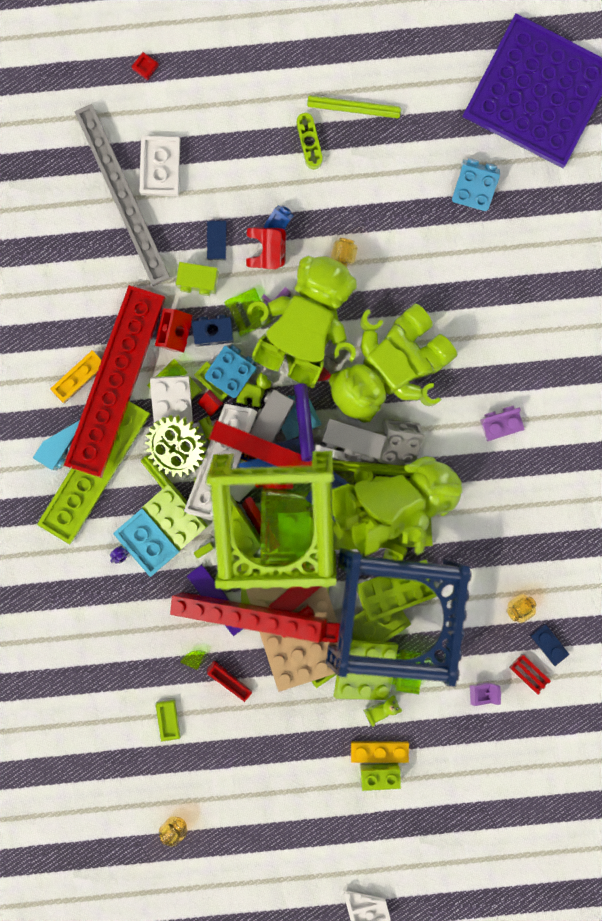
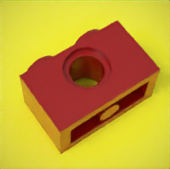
(173, 330)

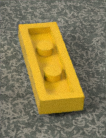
(77, 377)
(379, 752)

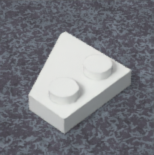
(336, 454)
(366, 907)

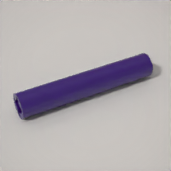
(304, 422)

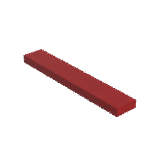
(255, 446)

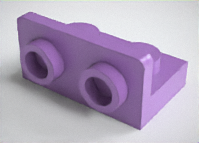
(502, 424)

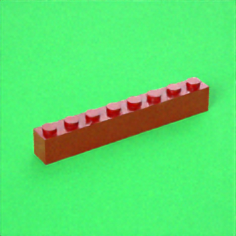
(249, 616)

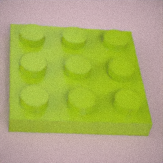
(365, 686)

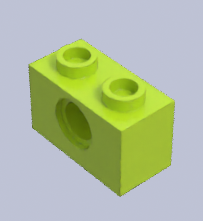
(380, 776)

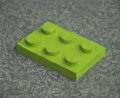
(168, 513)

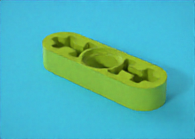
(301, 129)

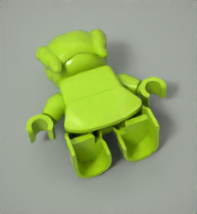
(306, 320)
(391, 365)
(396, 503)

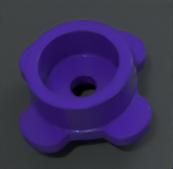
(118, 555)

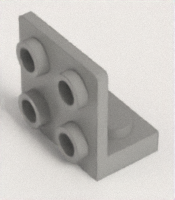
(401, 442)

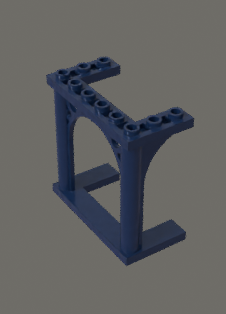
(439, 668)

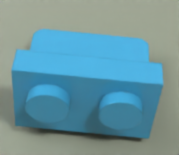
(476, 184)
(231, 370)

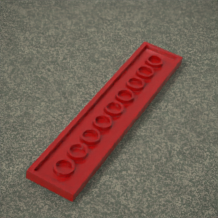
(114, 381)

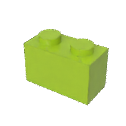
(197, 278)

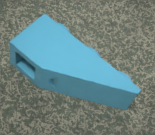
(54, 449)

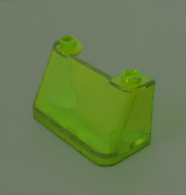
(284, 527)

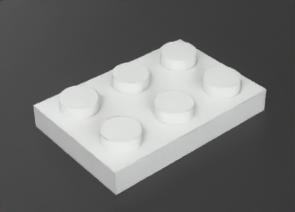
(159, 166)
(171, 397)

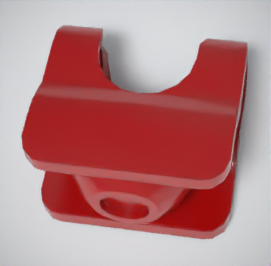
(274, 248)

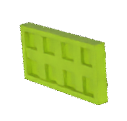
(389, 595)

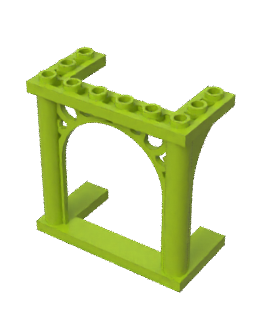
(228, 560)

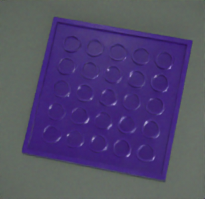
(538, 91)

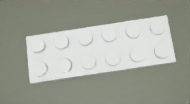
(200, 498)

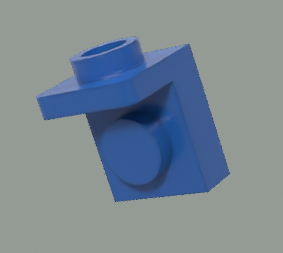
(279, 218)

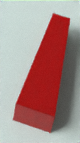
(227, 680)

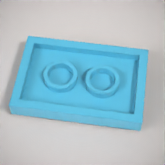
(146, 542)

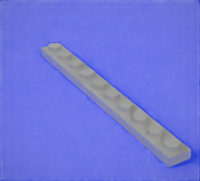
(122, 195)

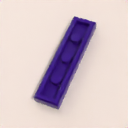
(206, 587)

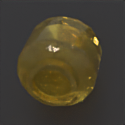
(344, 251)
(521, 608)
(173, 831)

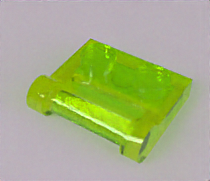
(246, 299)

